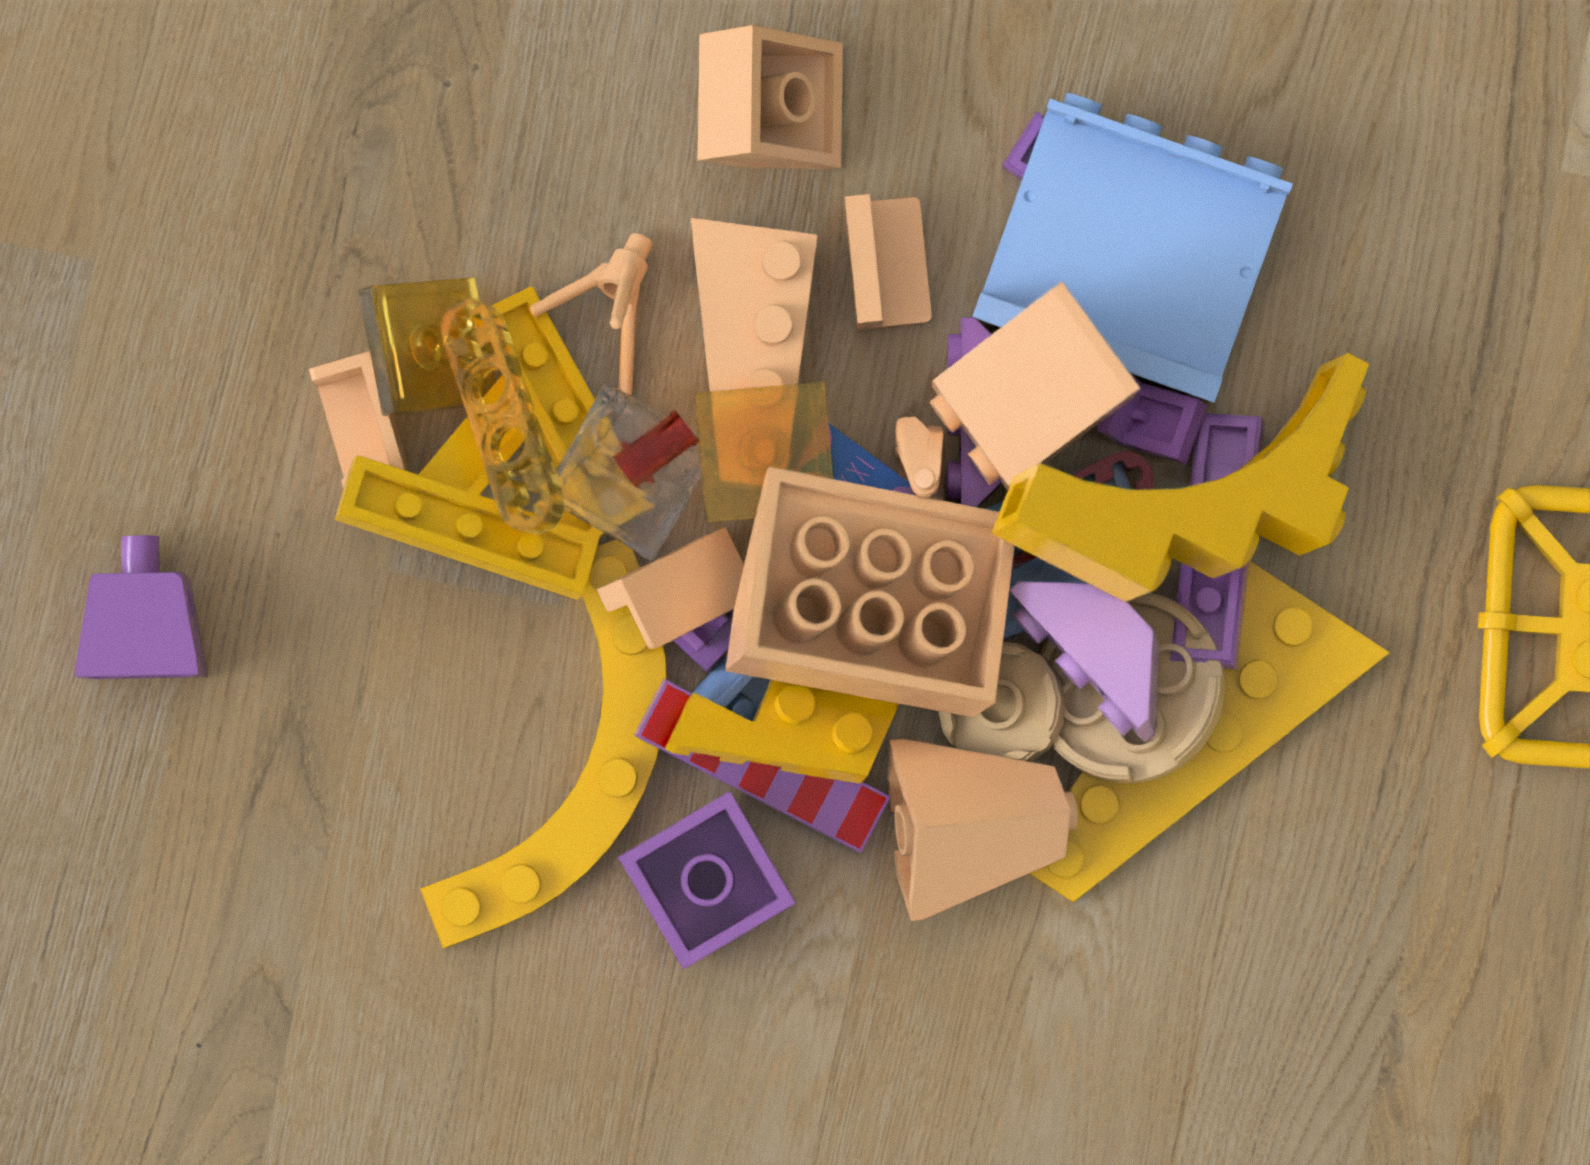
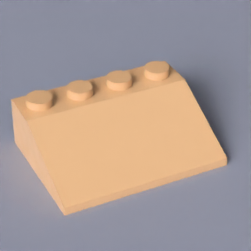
(872, 594)

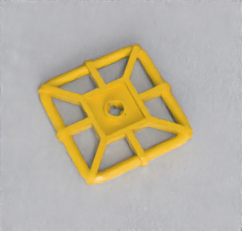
(1571, 627)

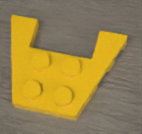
(793, 728)

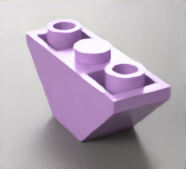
(1100, 645)

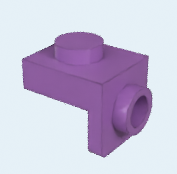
(1157, 423)

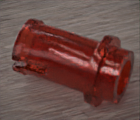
(655, 449)

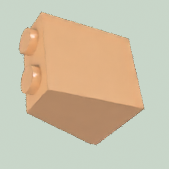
(1032, 387)

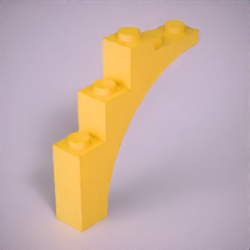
(1127, 536)

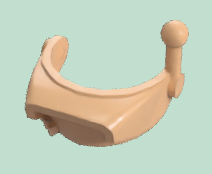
(921, 457)

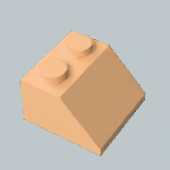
(769, 99)

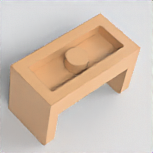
(355, 413)

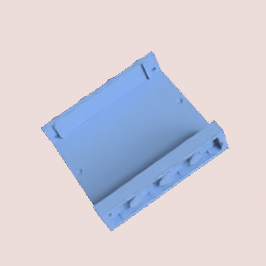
(1143, 236)

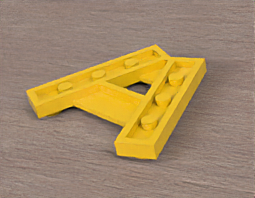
(443, 502)

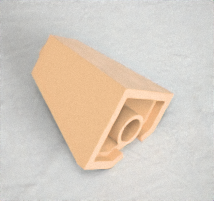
(970, 822)

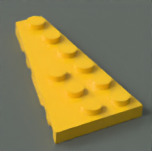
(1286, 670)

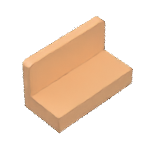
(887, 262)
(679, 588)

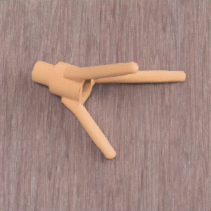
(620, 281)

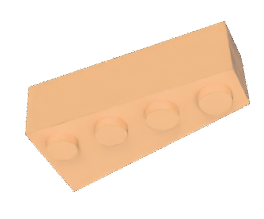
(753, 301)

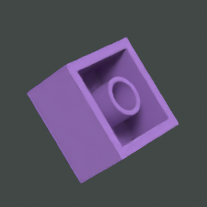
(707, 880)

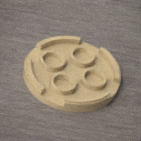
(1186, 710)

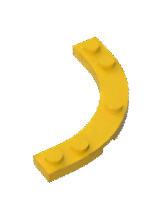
(601, 798)

